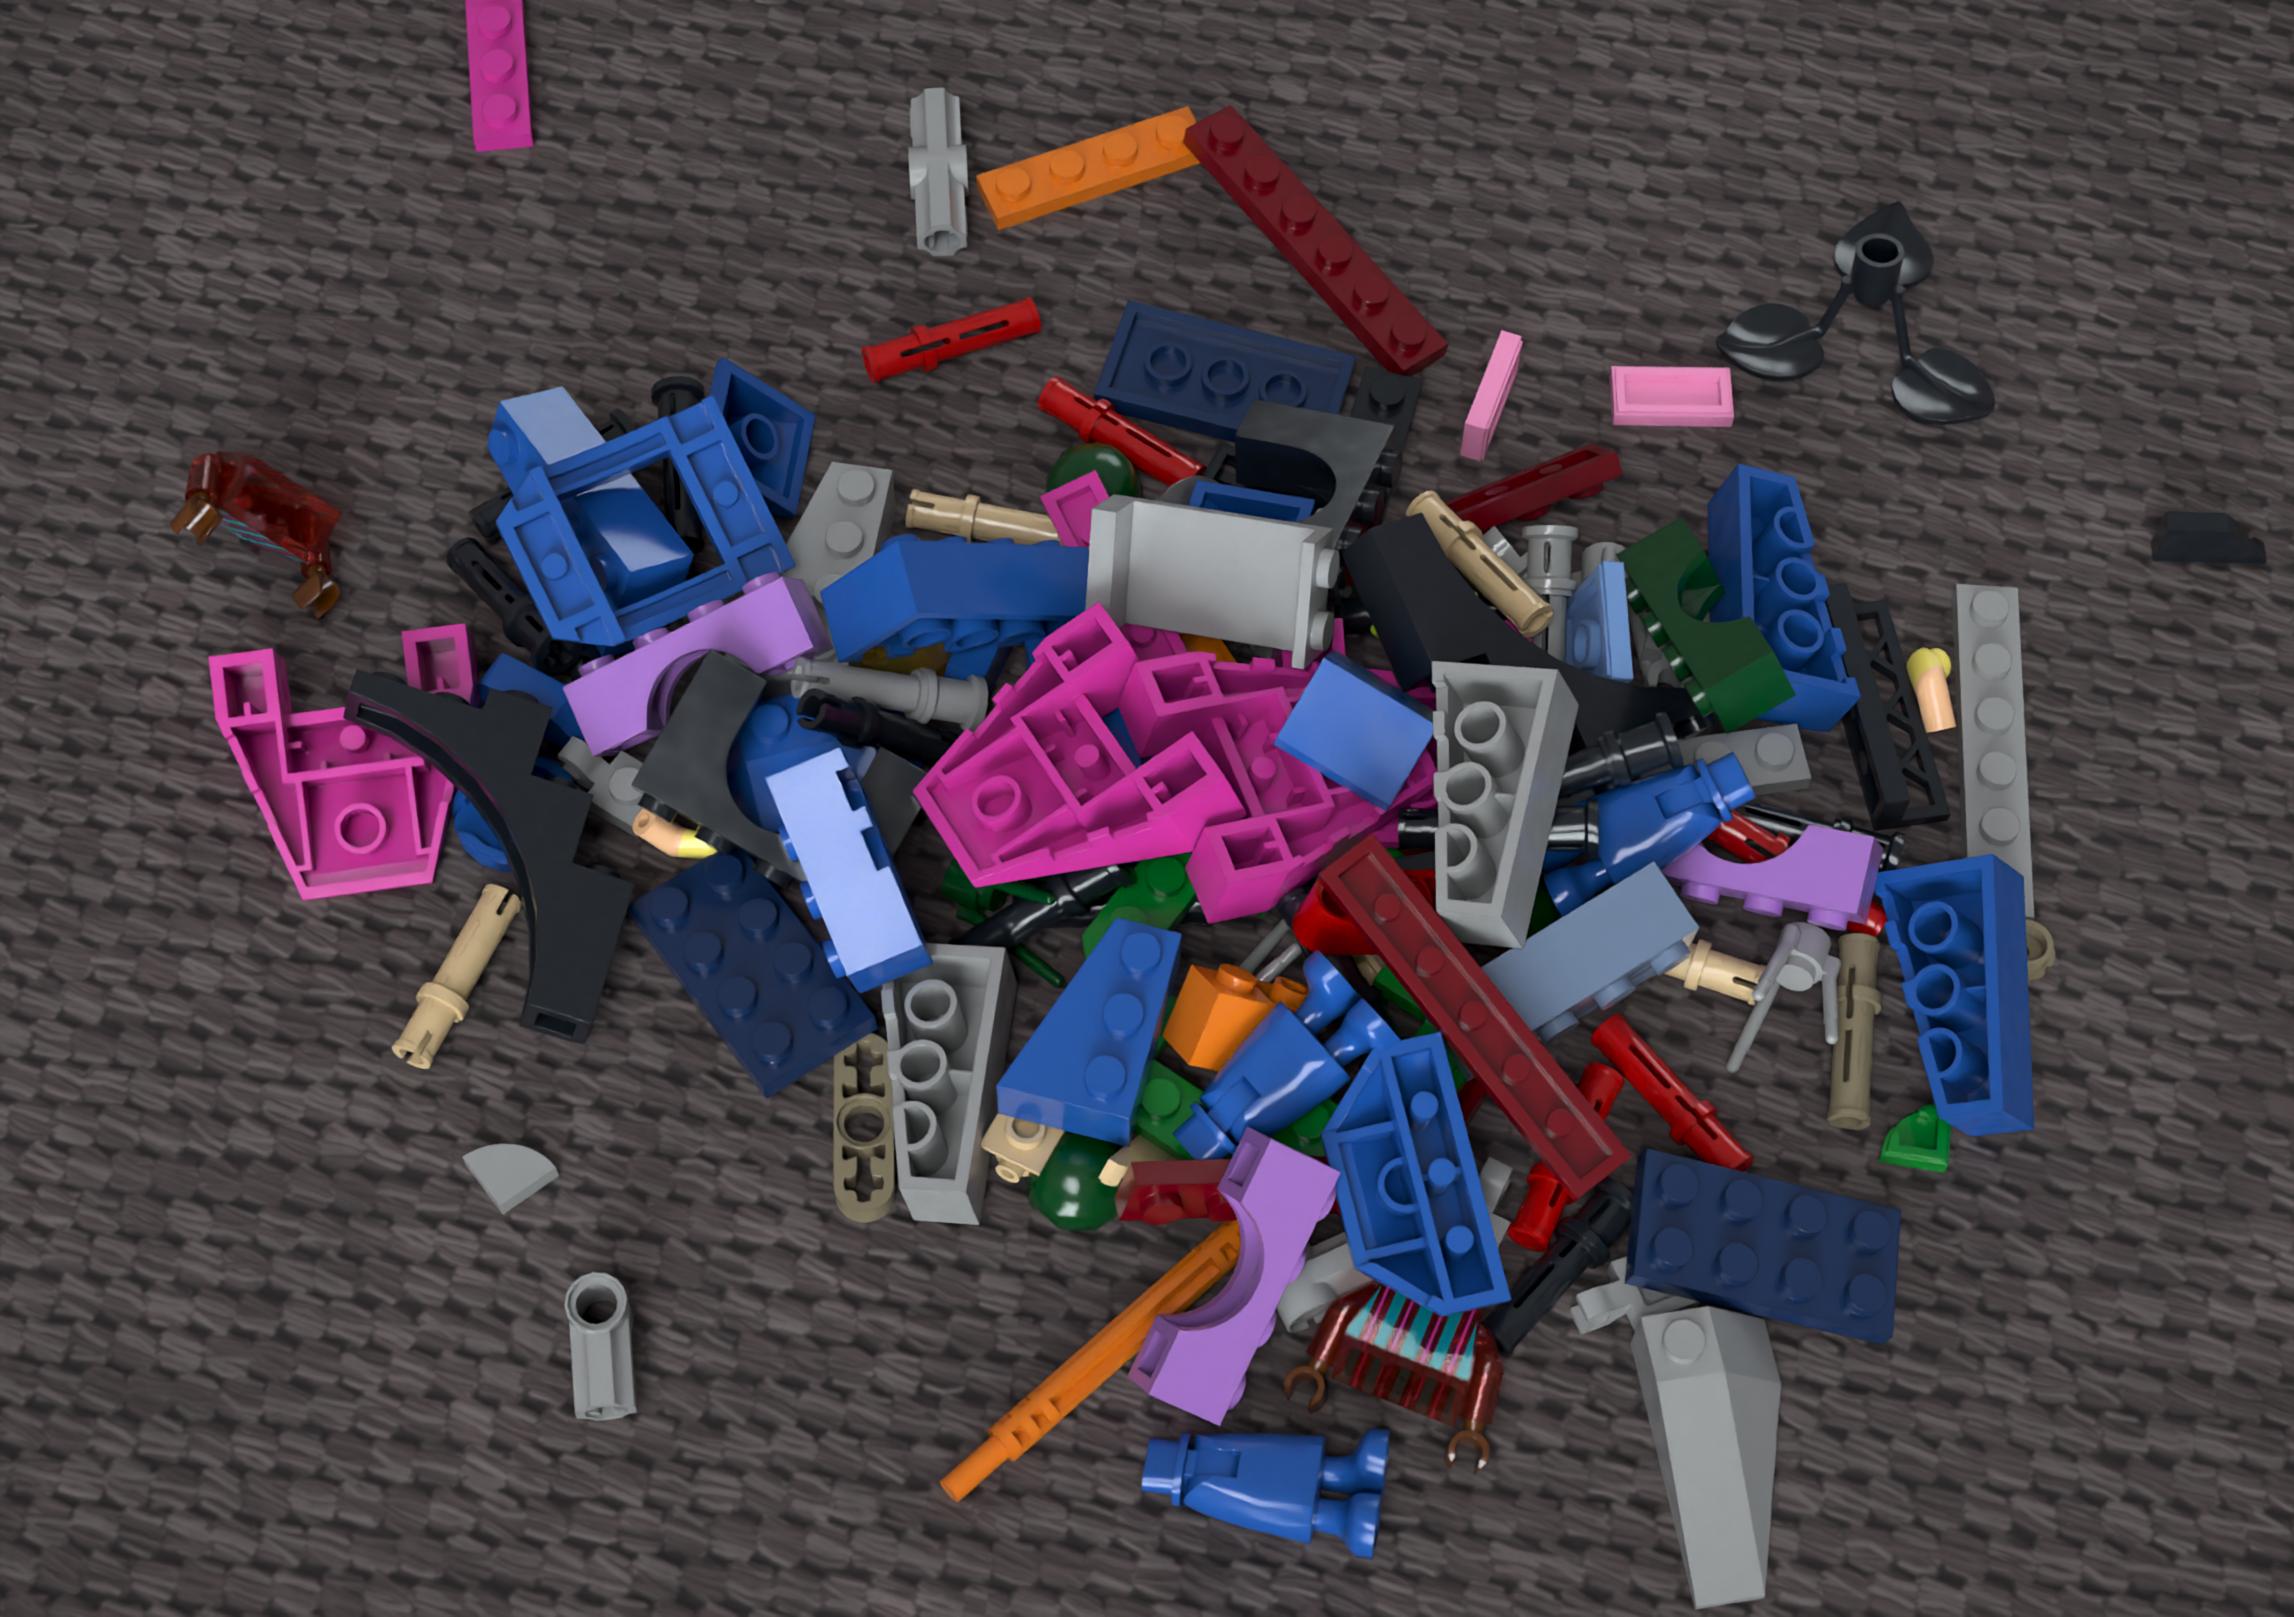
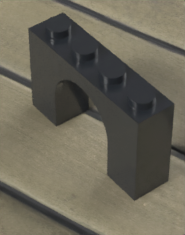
(1322, 458)
(690, 763)

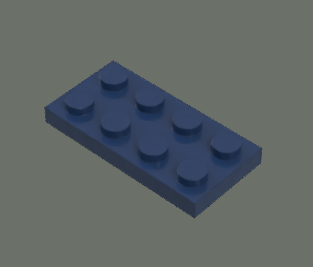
(1210, 372)
(751, 969)
(1763, 1246)

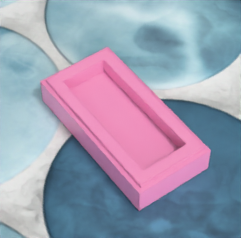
(1491, 396)
(1671, 396)

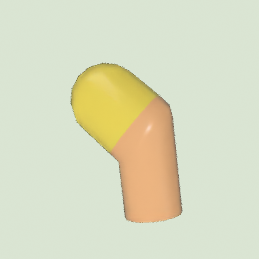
(1928, 676)
(670, 838)

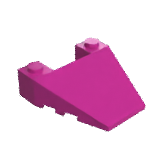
(1051, 786)
(337, 796)
(1294, 812)

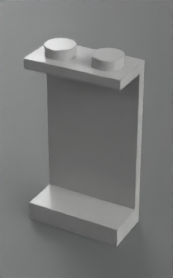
(1213, 574)

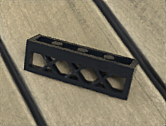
(1867, 726)

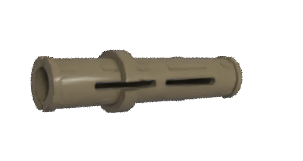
(1856, 1012)

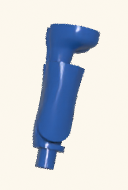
(1649, 822)
(1283, 1067)
(1276, 1483)

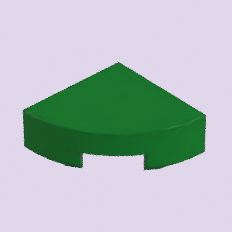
(1918, 1141)

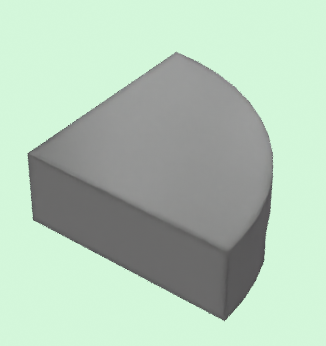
(509, 1172)

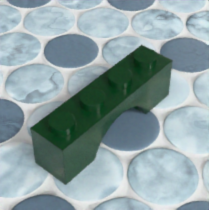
(1728, 661)

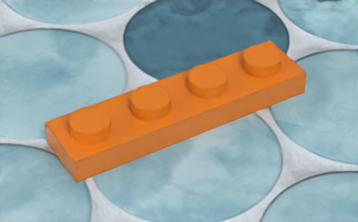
(1087, 169)

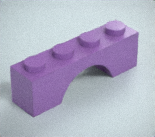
(631, 697)
(1820, 874)
(1203, 1354)

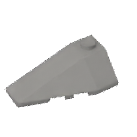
(1715, 1433)

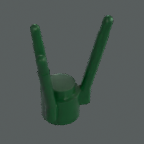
(975, 901)

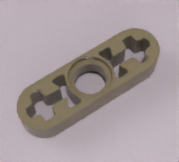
(847, 1171)

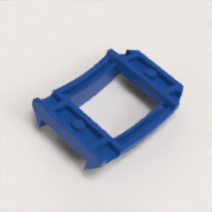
(719, 489)

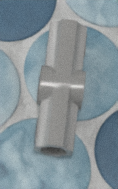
(938, 172)

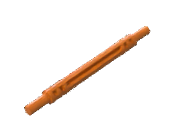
(1097, 1360)

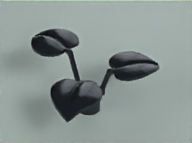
(1877, 265)

